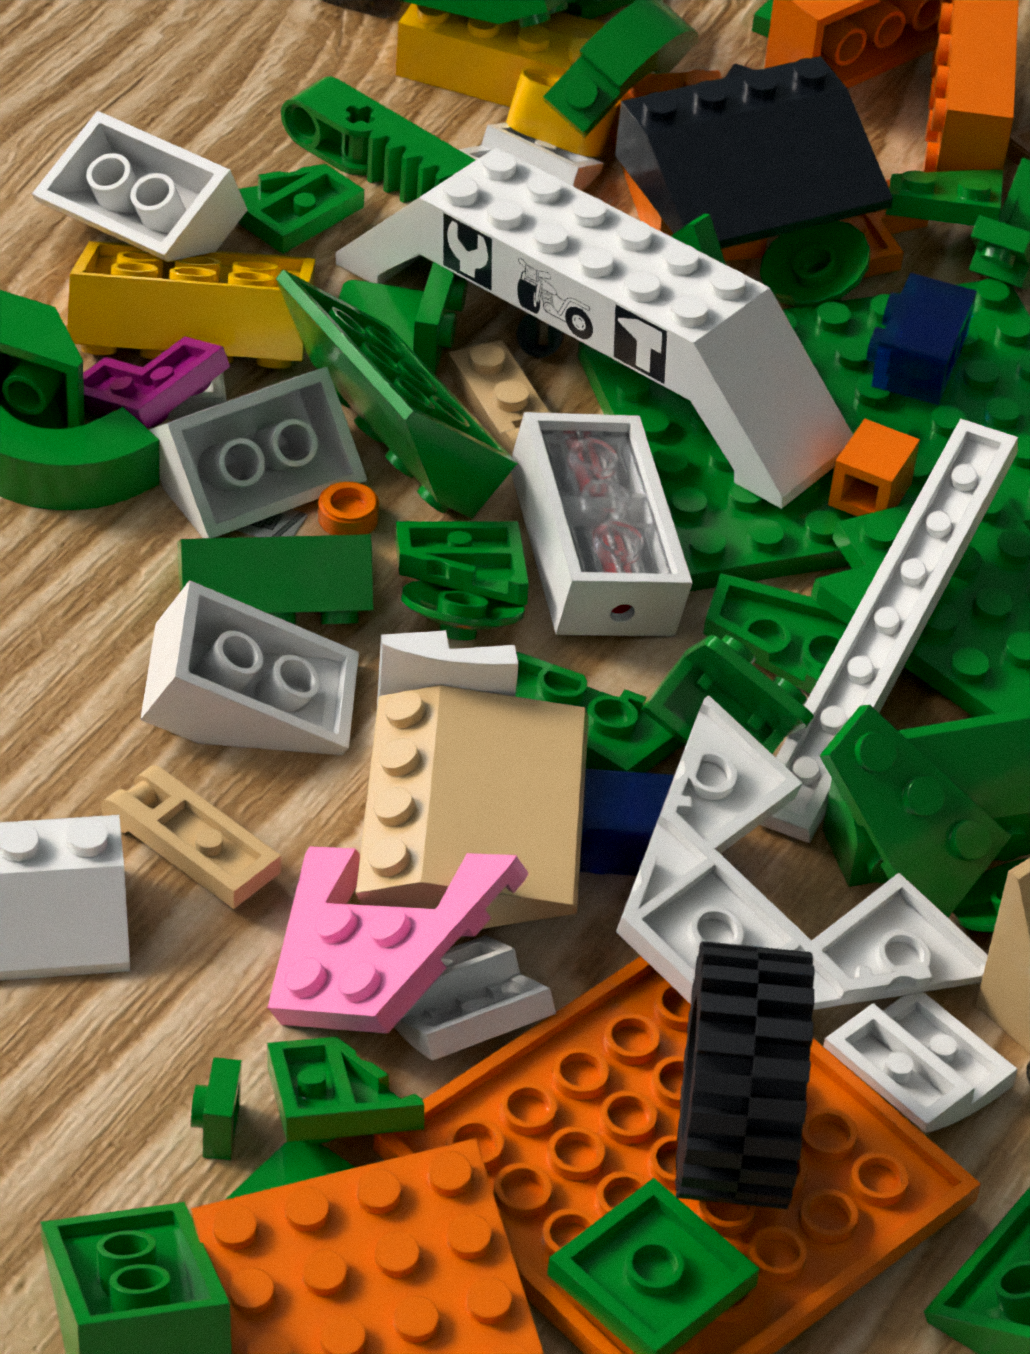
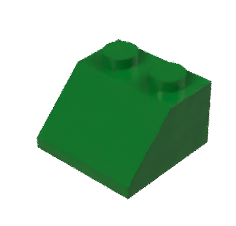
(39, 365)

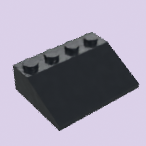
(753, 152)

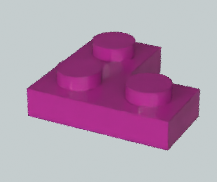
(158, 386)

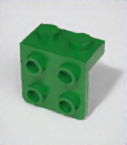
(420, 318)
(726, 674)

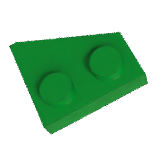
(333, 1093)

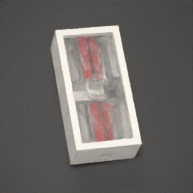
(599, 525)

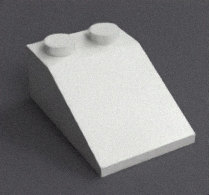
(247, 678)

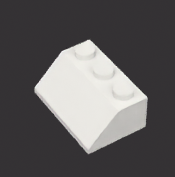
(143, 190)
(258, 454)
(62, 898)

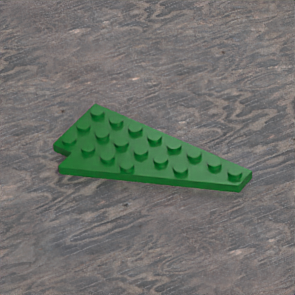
(980, 629)

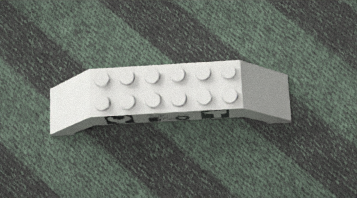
(633, 299)

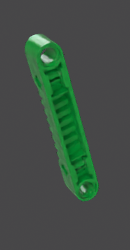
(369, 139)

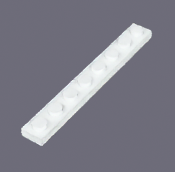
(894, 610)

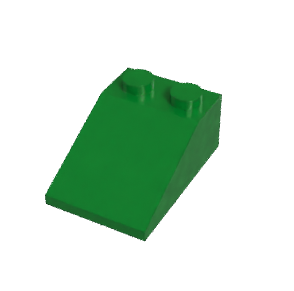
(136, 1284)

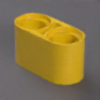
(537, 120)

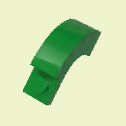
(625, 50)
(1005, 244)
(79, 464)

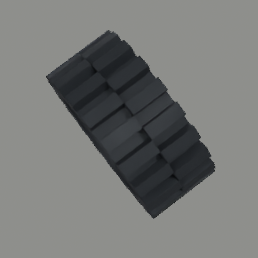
(745, 1075)

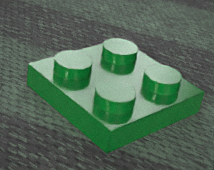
(653, 1271)

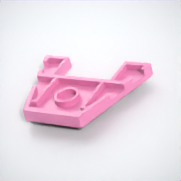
(368, 962)

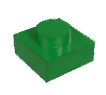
(218, 1108)

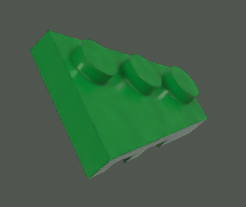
(778, 626)

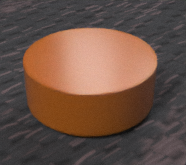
(348, 509)

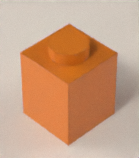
(873, 469)

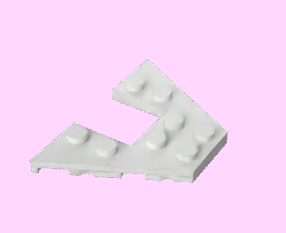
(692, 894)

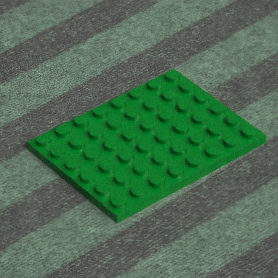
(752, 539)

